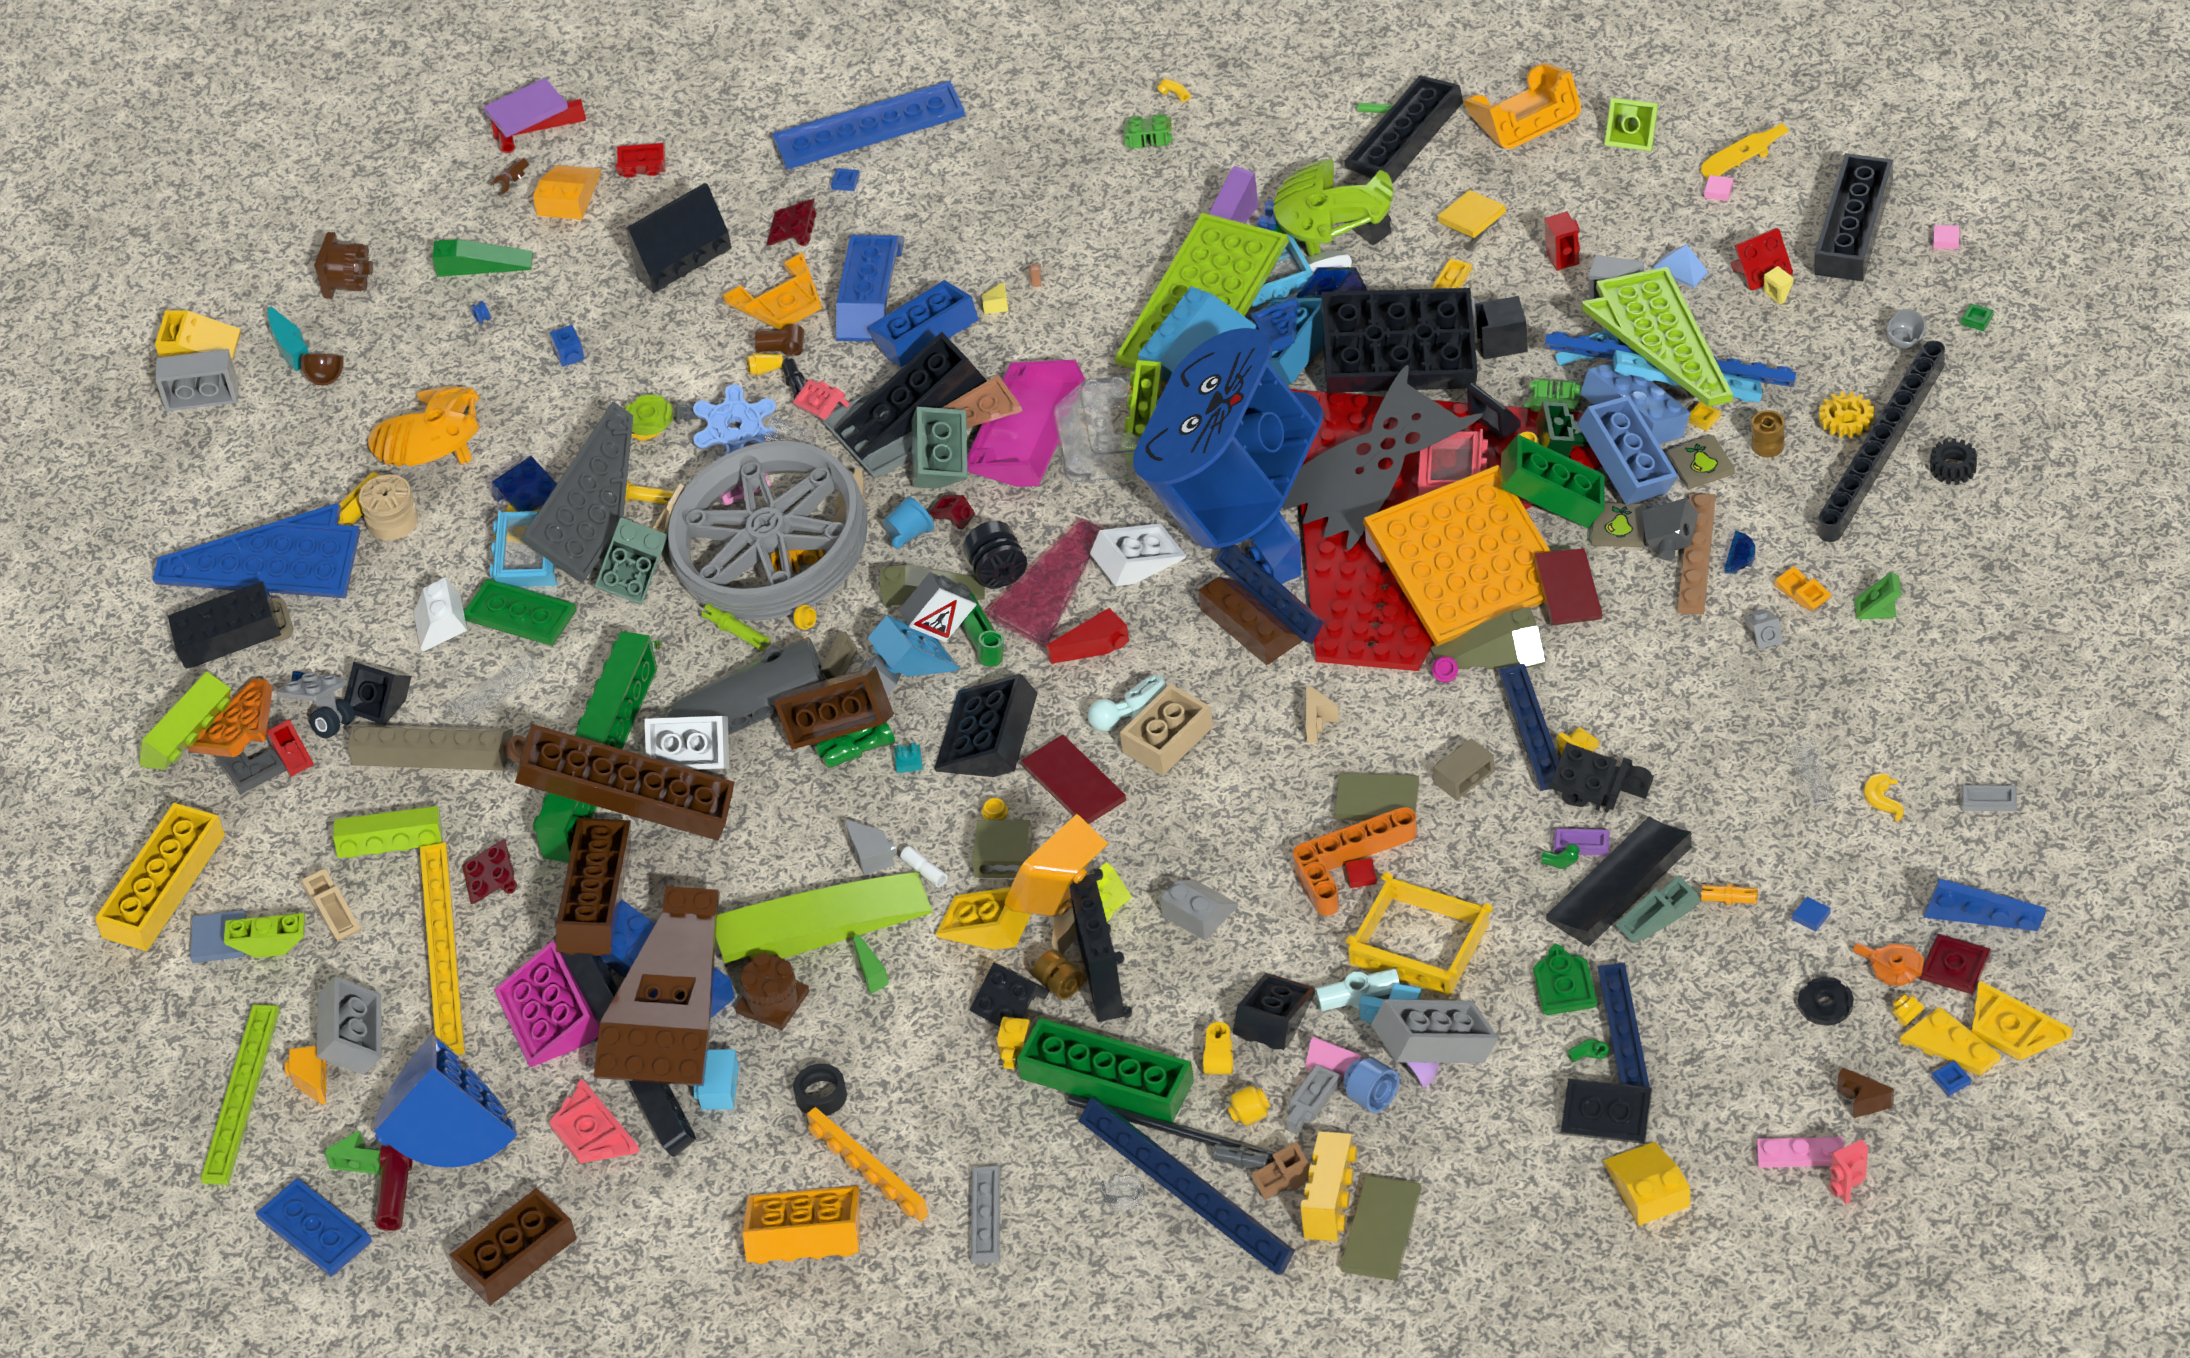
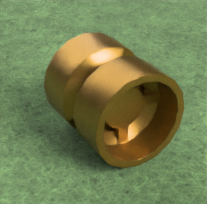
(1768, 433)
(1058, 974)

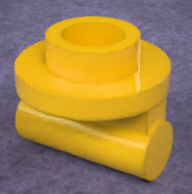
(1906, 1008)

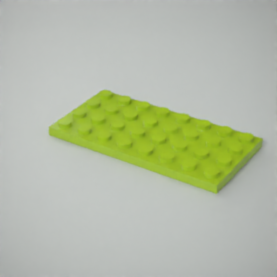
(1217, 258)

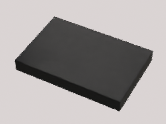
(1606, 1111)

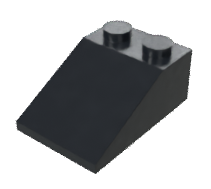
(1272, 1011)

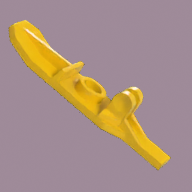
(1733, 156)

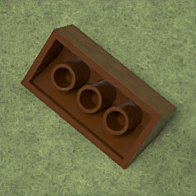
(1246, 619)

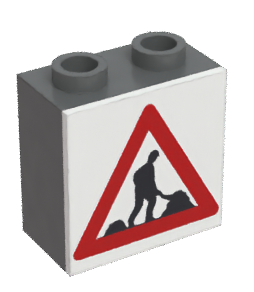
(938, 606)

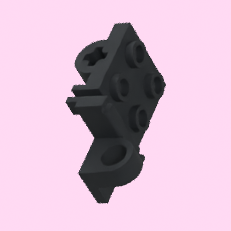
(1594, 778)

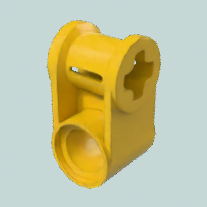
(1218, 1050)

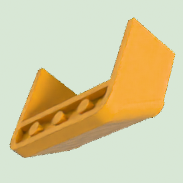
(1046, 875)

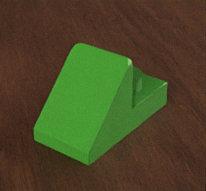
(1879, 599)
(353, 1156)

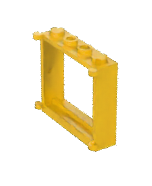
(1410, 970)

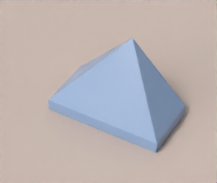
(1683, 266)

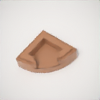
(1036, 275)

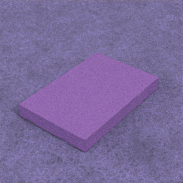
(525, 107)

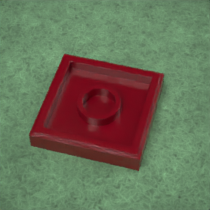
(1955, 964)

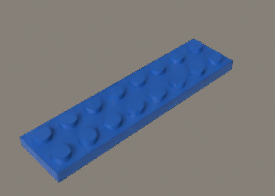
(868, 125)

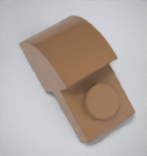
(1287, 1170)

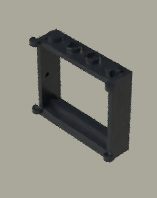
(1097, 949)

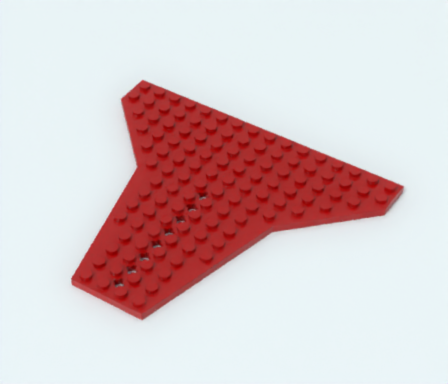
(1348, 582)

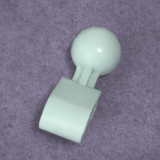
(1105, 714)

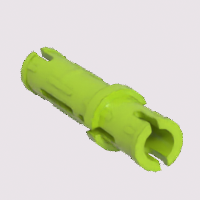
(728, 622)

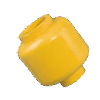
(1249, 1105)

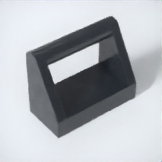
(1495, 415)

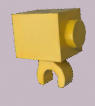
(1011, 1039)

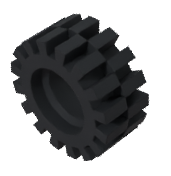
(1953, 472)

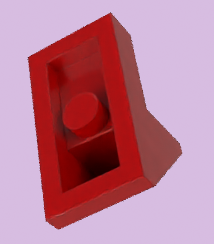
(289, 748)

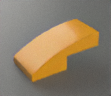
(1804, 592)

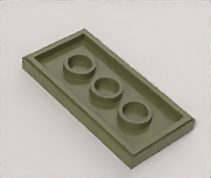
(1381, 1227)

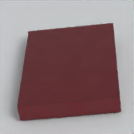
(1568, 586)

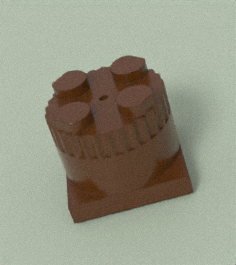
(342, 266)
(770, 991)

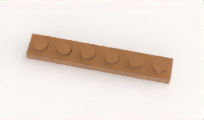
(1697, 557)

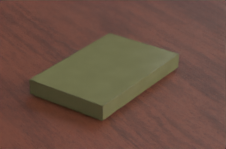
(1374, 794)

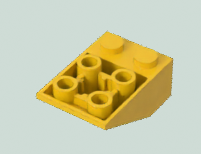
(192, 333)

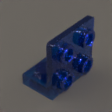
(524, 486)

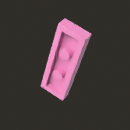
(1797, 1151)

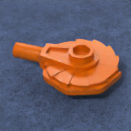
(1894, 963)

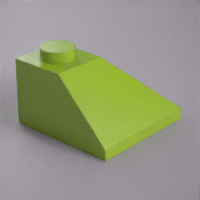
(1631, 124)

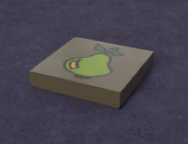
(1700, 462)
(1620, 526)

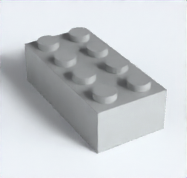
(1434, 1031)

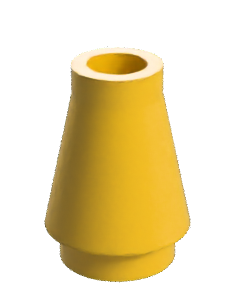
(762, 363)

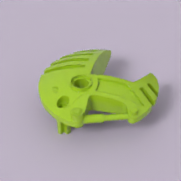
(1311, 206)

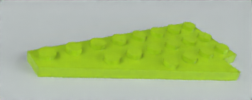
(1657, 323)

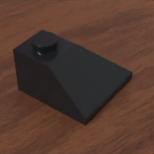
(376, 691)

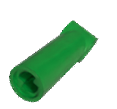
(983, 636)

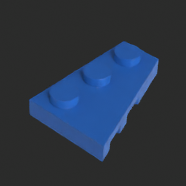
(1278, 323)

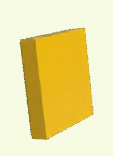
(1471, 213)

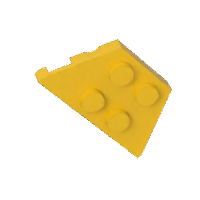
(2014, 1025)

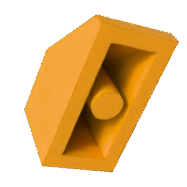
(308, 1072)

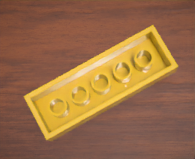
(160, 877)

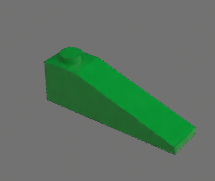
(471, 257)

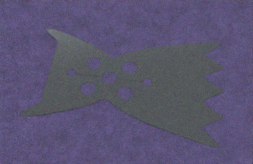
(1347, 497)

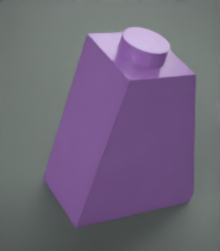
(1237, 197)

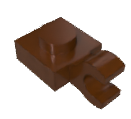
(513, 173)

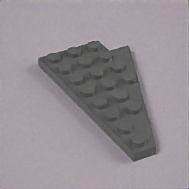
(587, 501)

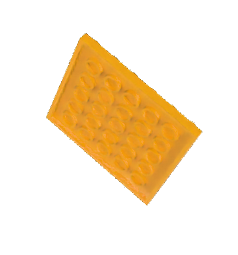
(1461, 553)

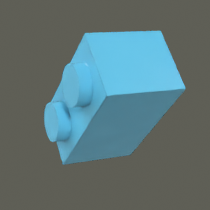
(719, 1080)

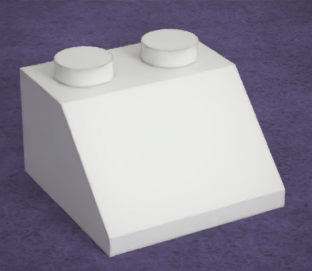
(439, 614)

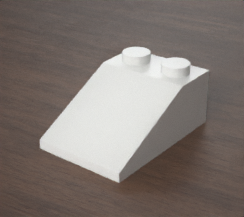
(1135, 552)

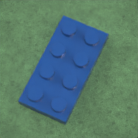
(314, 1227)

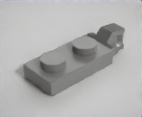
(1311, 1097)

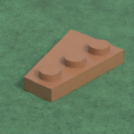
(987, 403)

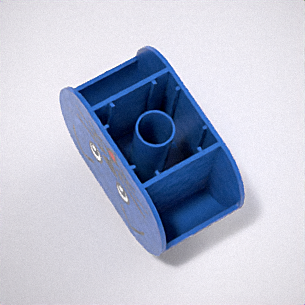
(1226, 439)

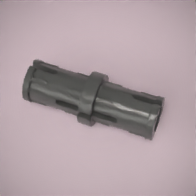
(1240, 1157)

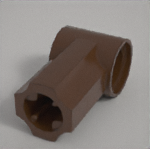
(788, 340)

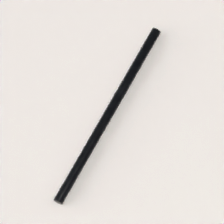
(1169, 1127)

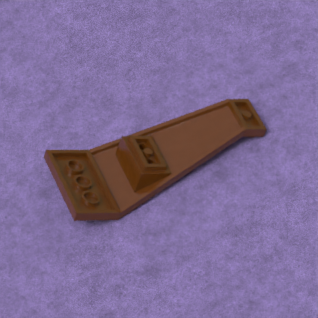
(661, 1035)

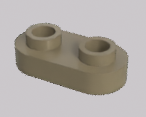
(283, 618)

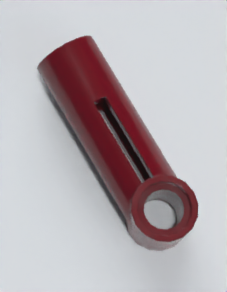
(392, 1188)

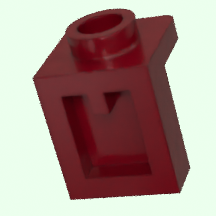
(955, 508)

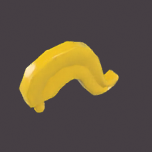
(1874, 795)

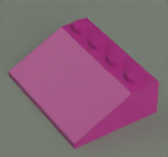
(546, 1008)

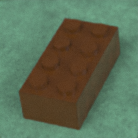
(833, 707)
(513, 1246)

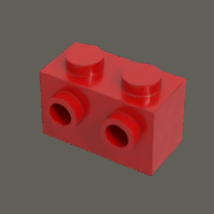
(1562, 240)

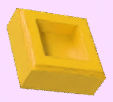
(1703, 416)

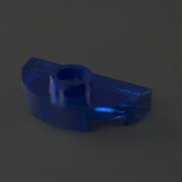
(1740, 553)

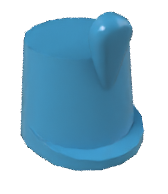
(907, 522)

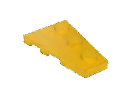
(1951, 1040)

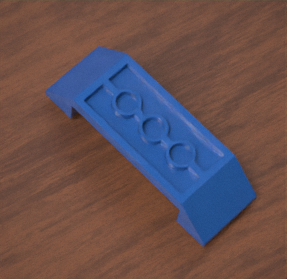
(865, 284)

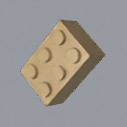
(1166, 729)

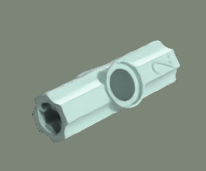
(1354, 986)

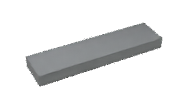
(985, 1214)

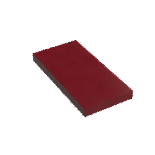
(1073, 779)

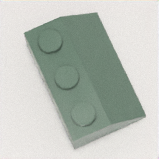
(938, 447)

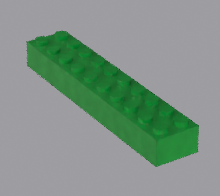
(606, 721)

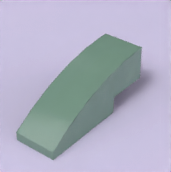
(1658, 910)

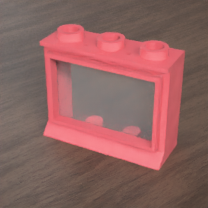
(1452, 460)

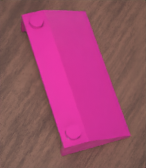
(1022, 444)

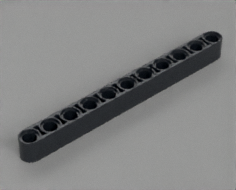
(1881, 441)
(655, 1098)

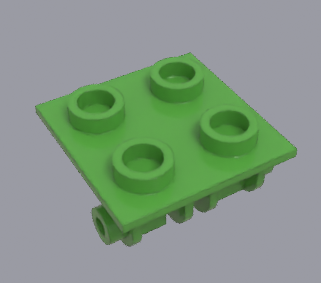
(1157, 125)
(1541, 394)

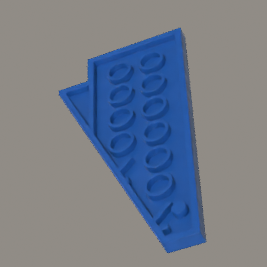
(291, 556)

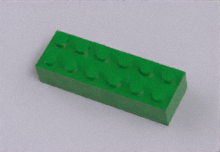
(1105, 1069)

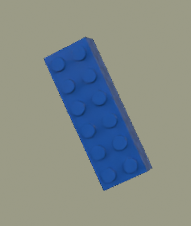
(629, 937)

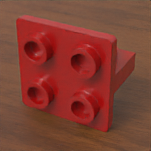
(1760, 256)

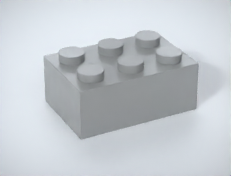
(196, 380)
(349, 1025)

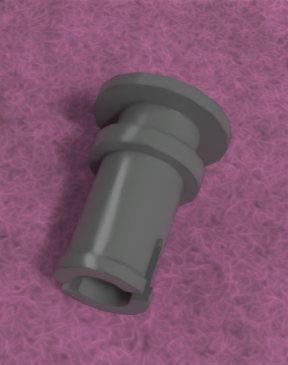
(684, 412)

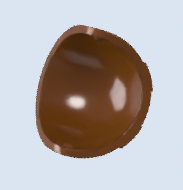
(322, 368)

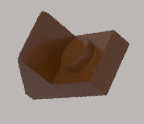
(1868, 1094)

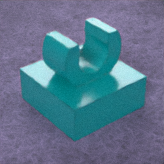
(908, 758)

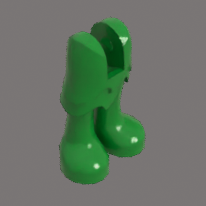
(844, 749)

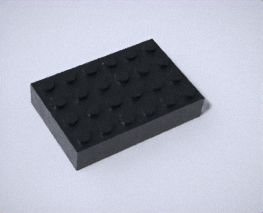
(1381, 331)

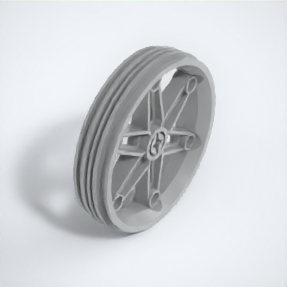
(768, 529)

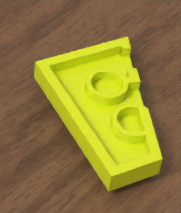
(1112, 890)

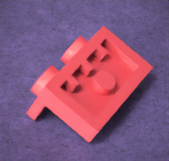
(819, 399)
(1848, 1169)

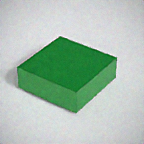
(1977, 317)

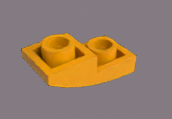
(796, 558)

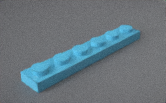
(1636, 365)

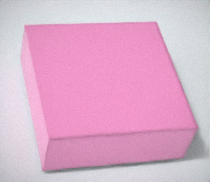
(1718, 188)
(1946, 236)

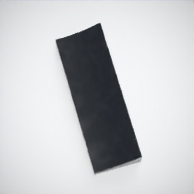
(1406, 128)
(1620, 880)

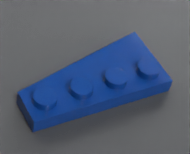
(1971, 905)

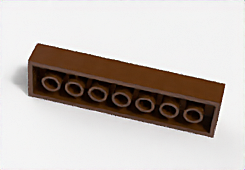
(624, 782)
(593, 886)

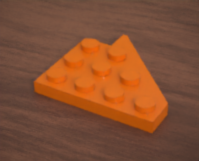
(239, 724)

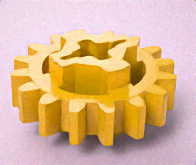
(1846, 414)

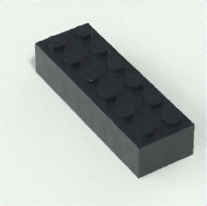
(1853, 217)

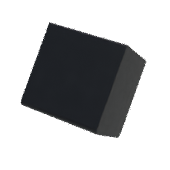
(1501, 327)

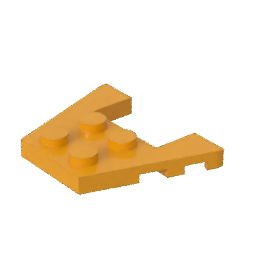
(784, 303)

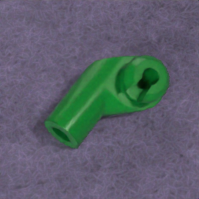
(1563, 859)
(1588, 1048)

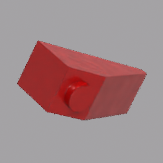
(1090, 639)

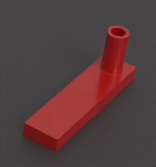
(574, 114)

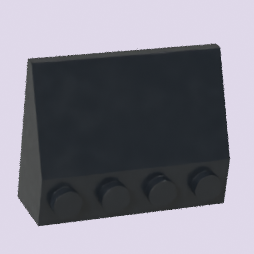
(678, 238)
(987, 728)

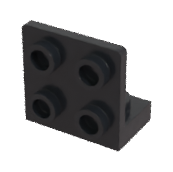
(1005, 995)

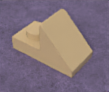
(1318, 710)

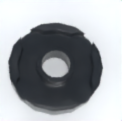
(1825, 1014)

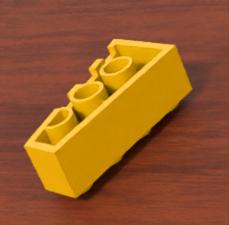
(1327, 1186)

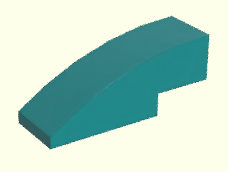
(287, 339)

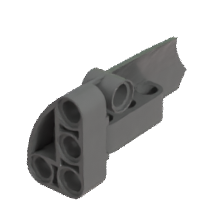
(751, 690)

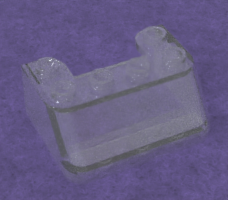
(1086, 432)

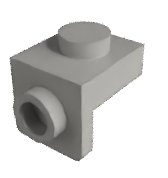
(1765, 628)

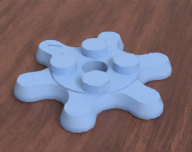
(732, 410)

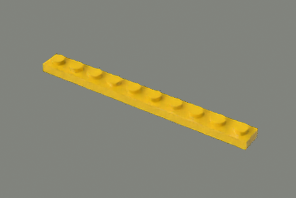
(442, 946)

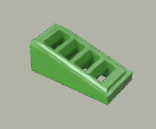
(872, 968)

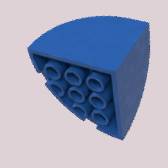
(442, 1111)

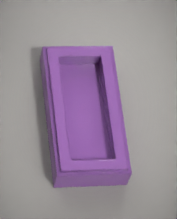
(1588, 840)

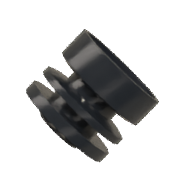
(995, 554)

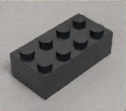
(224, 625)

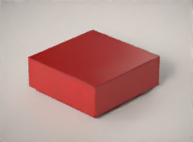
(1361, 873)

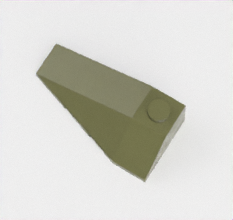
(900, 581)
(1497, 643)

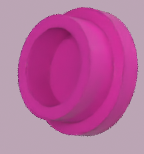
(1445, 669)

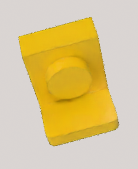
(1579, 738)

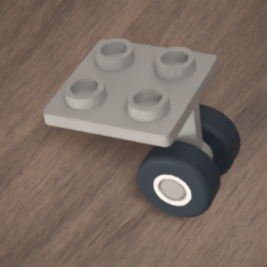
(321, 690)

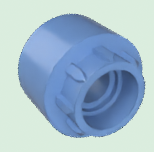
(1371, 1084)

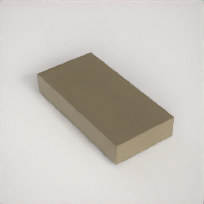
(839, 656)

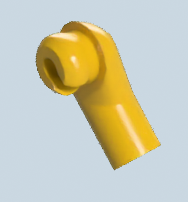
(1176, 87)

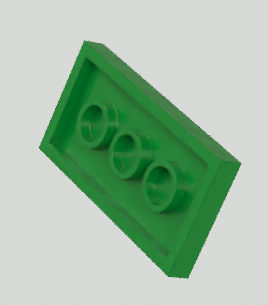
(519, 612)

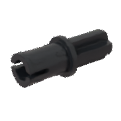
(794, 378)

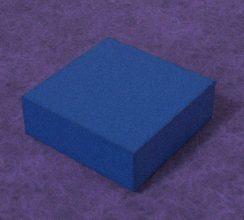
(845, 179)
(1811, 914)
(1951, 1078)

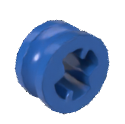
(480, 312)

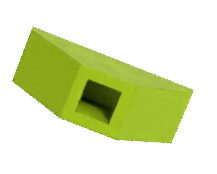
(265, 935)

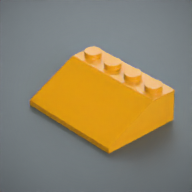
(802, 1224)

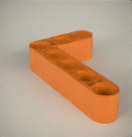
(1319, 855)

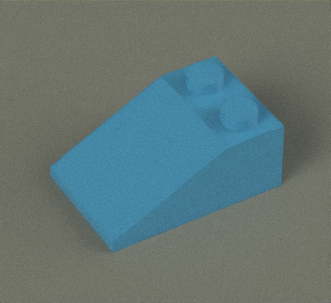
(909, 650)

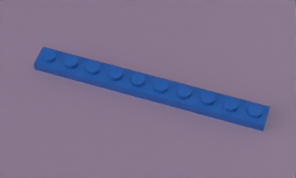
(1585, 346)

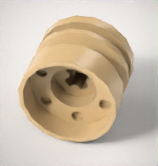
(388, 507)

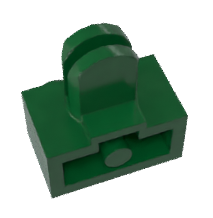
(1558, 429)

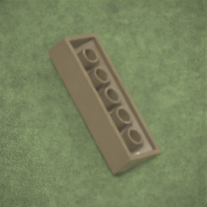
(429, 746)

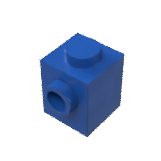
(567, 345)

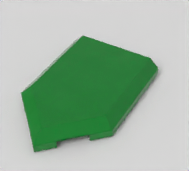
(1564, 982)

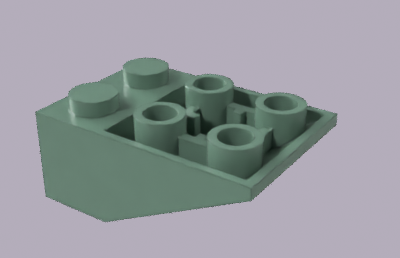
(630, 561)

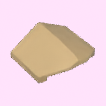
(662, 522)

